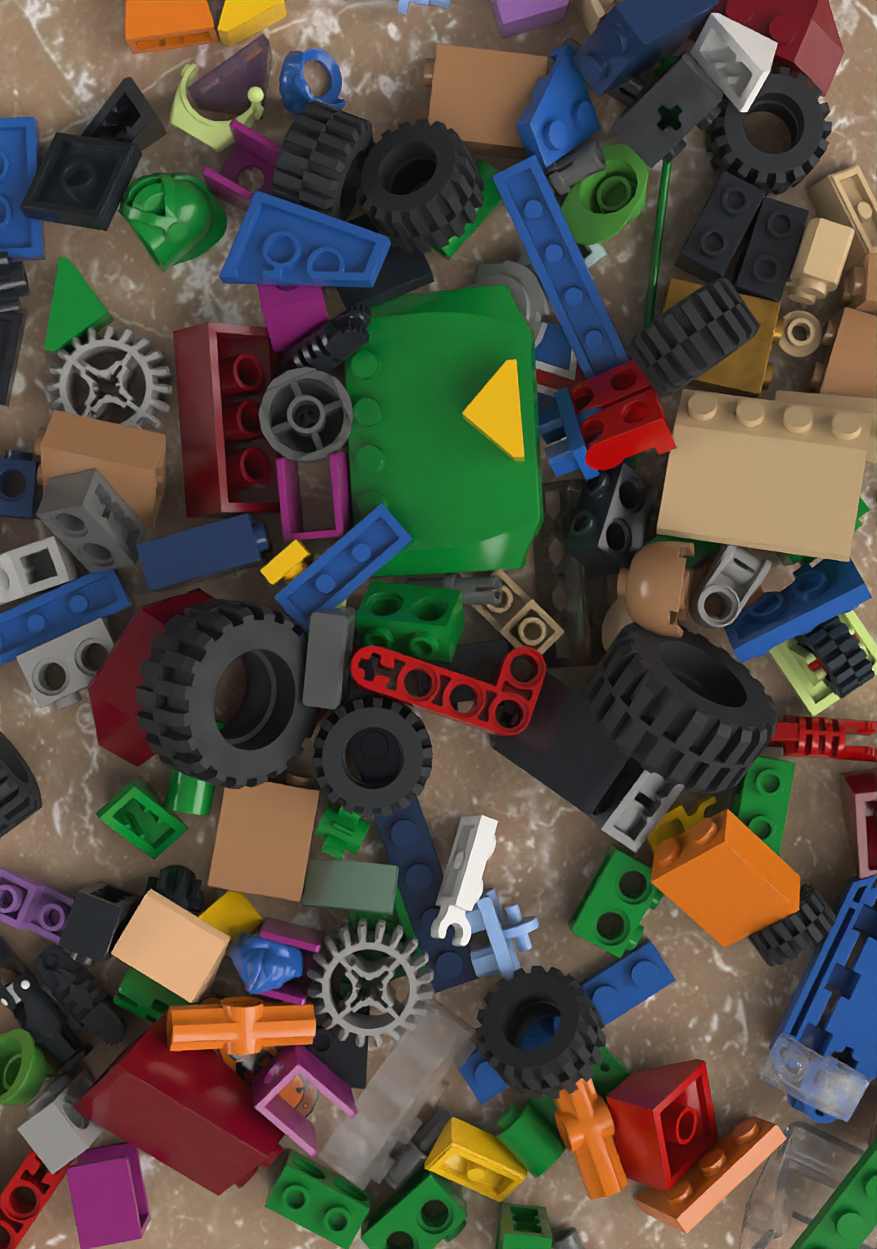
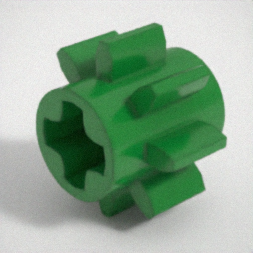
(341, 831)

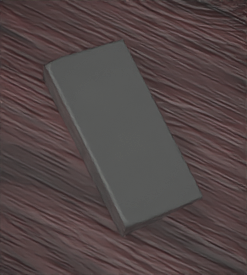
(329, 657)

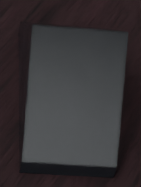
(127, 118)

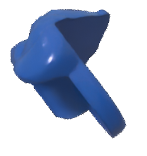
(295, 89)
(264, 962)

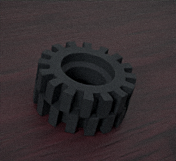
(797, 931)

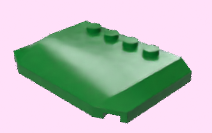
(417, 452)

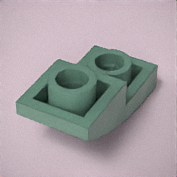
(350, 886)

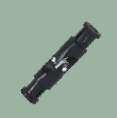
(39, 1013)

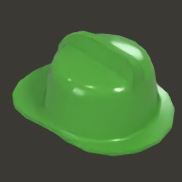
(608, 199)
(21, 1068)

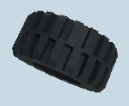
(182, 685)
(681, 708)

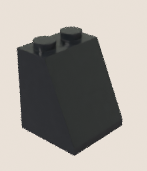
(563, 746)

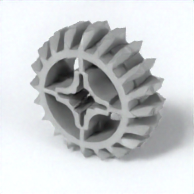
(77, 364)
(357, 967)

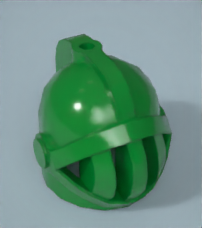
(173, 217)

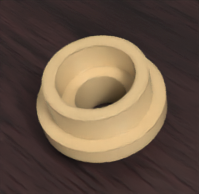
(795, 348)

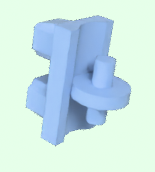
(500, 955)

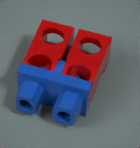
(604, 422)

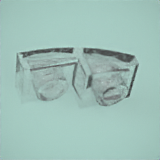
(814, 1079)

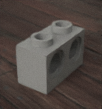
(70, 653)
(55, 1127)

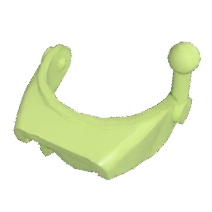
(210, 132)

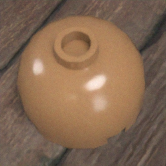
(658, 587)

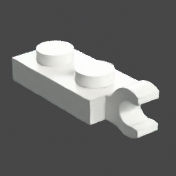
(463, 876)

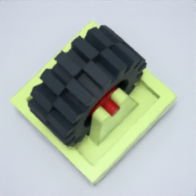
(827, 661)

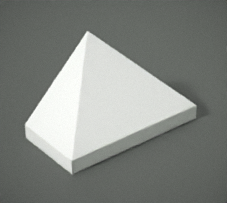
(734, 58)

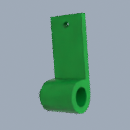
(532, 1129)

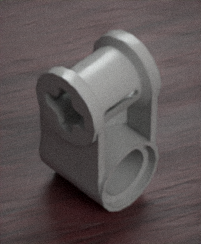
(734, 578)

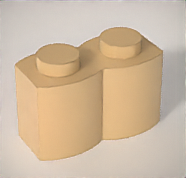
(818, 260)

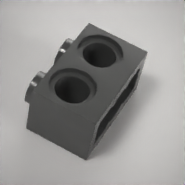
(92, 520)
(634, 804)

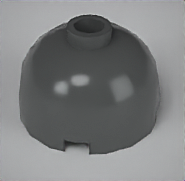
(298, 395)

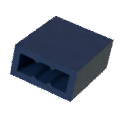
(636, 38)
(204, 553)

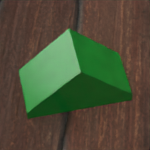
(73, 309)
(142, 819)

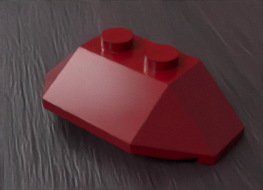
(802, 29)
(114, 684)

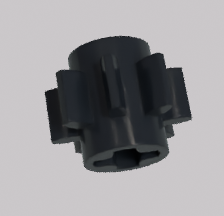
(12, 283)
(178, 886)

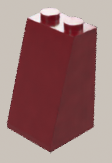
(183, 1111)

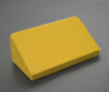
(475, 1160)

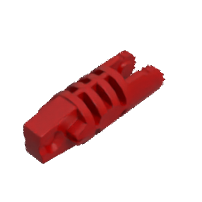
(823, 738)

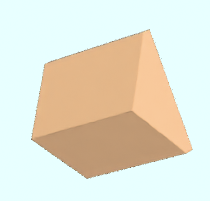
(172, 947)

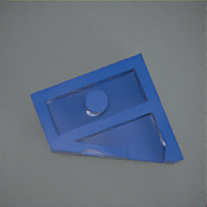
(559, 111)

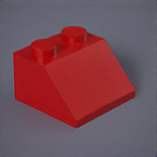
(663, 1122)

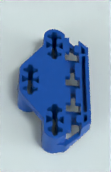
(854, 1014)

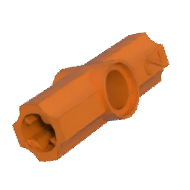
(240, 1025)
(587, 1133)

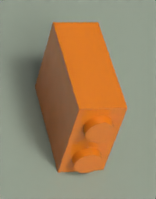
(726, 878)

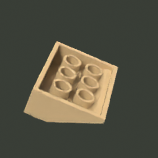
(765, 474)

